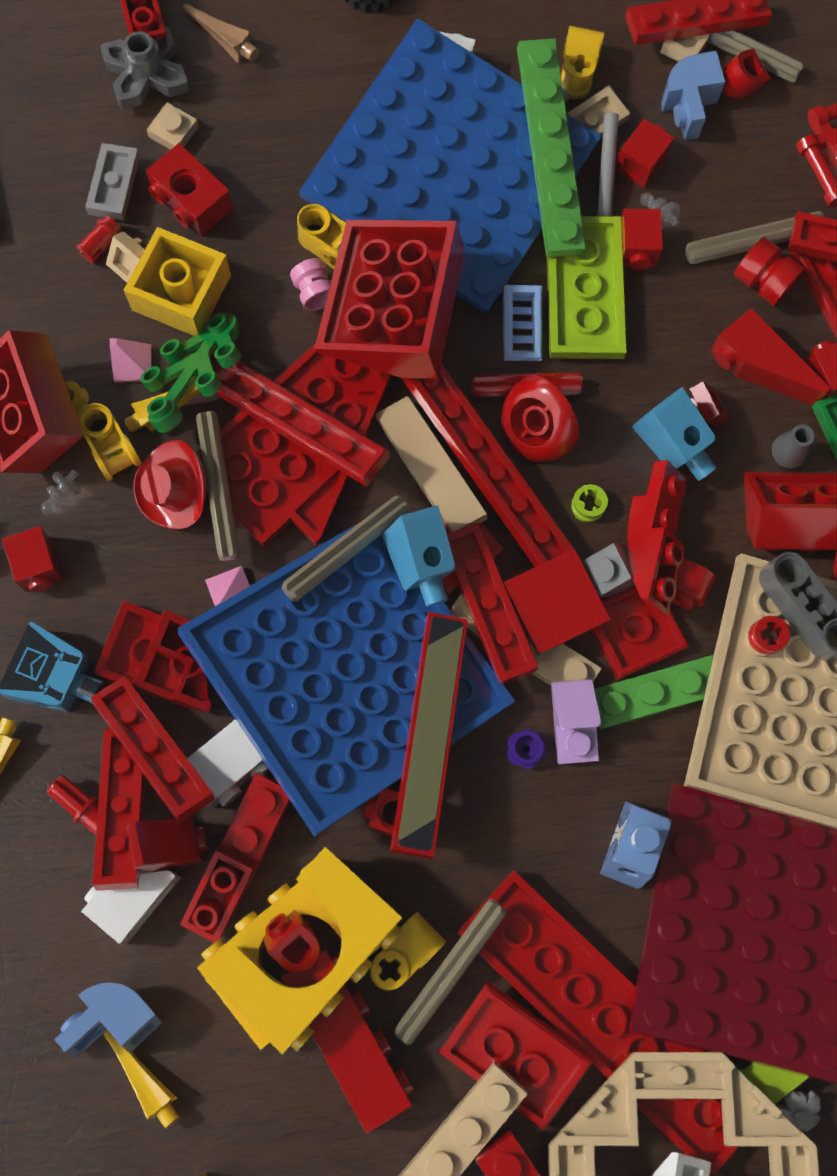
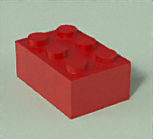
(34, 405)

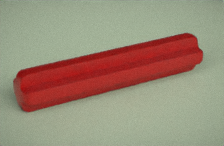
(500, 384)

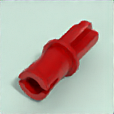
(75, 802)

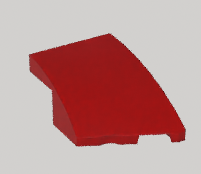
(153, 658)

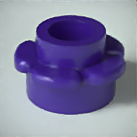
(533, 741)

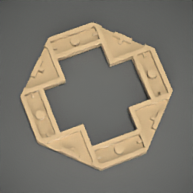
(747, 1113)

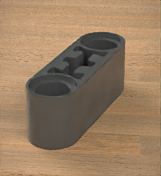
(793, 605)

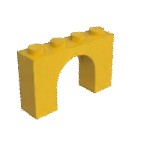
(251, 934)
(285, 1011)

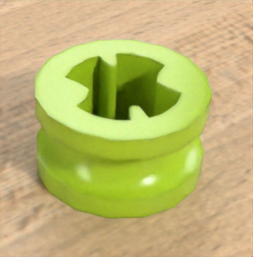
(578, 506)

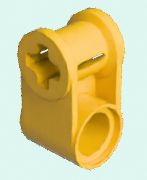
(580, 60)
(323, 242)
(109, 446)
(410, 950)

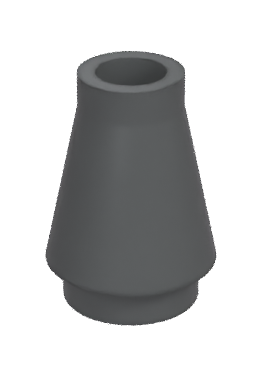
(793, 447)

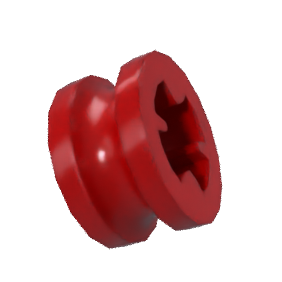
(775, 623)

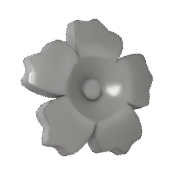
(801, 1109)

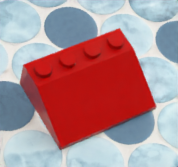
(393, 296)

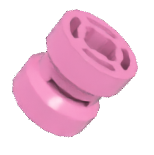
(313, 283)

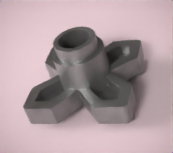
(142, 65)

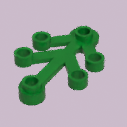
(220, 332)

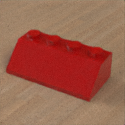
(791, 510)

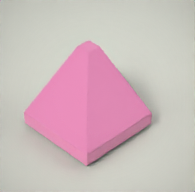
(129, 360)
(227, 584)

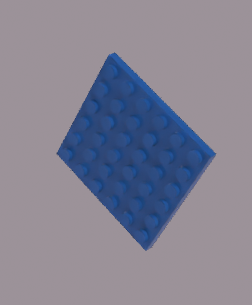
(443, 144)
(332, 678)

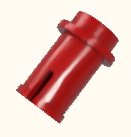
(98, 239)

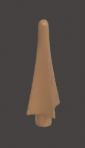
(231, 38)

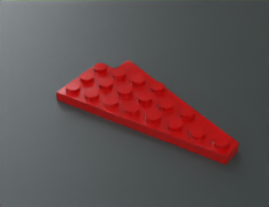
(281, 481)

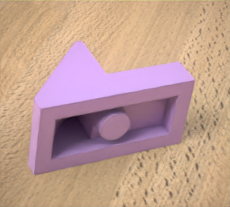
(575, 721)

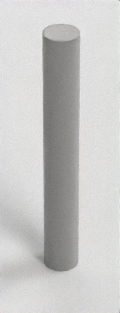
(608, 162)

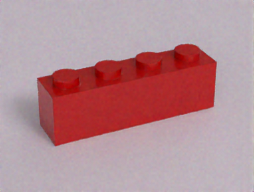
(356, 1052)

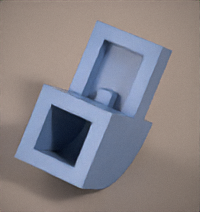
(693, 83)
(111, 1009)

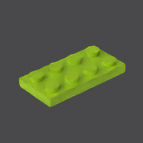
(588, 295)

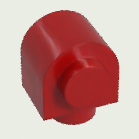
(738, 80)
(692, 585)
(292, 942)

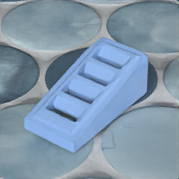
(522, 293)

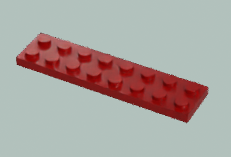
(590, 1007)

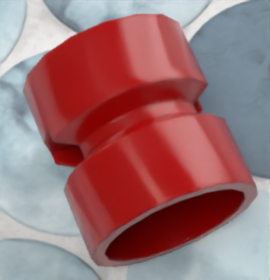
(769, 271)

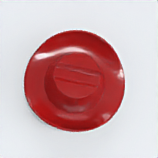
(538, 420)
(171, 485)

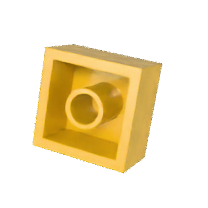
(177, 282)

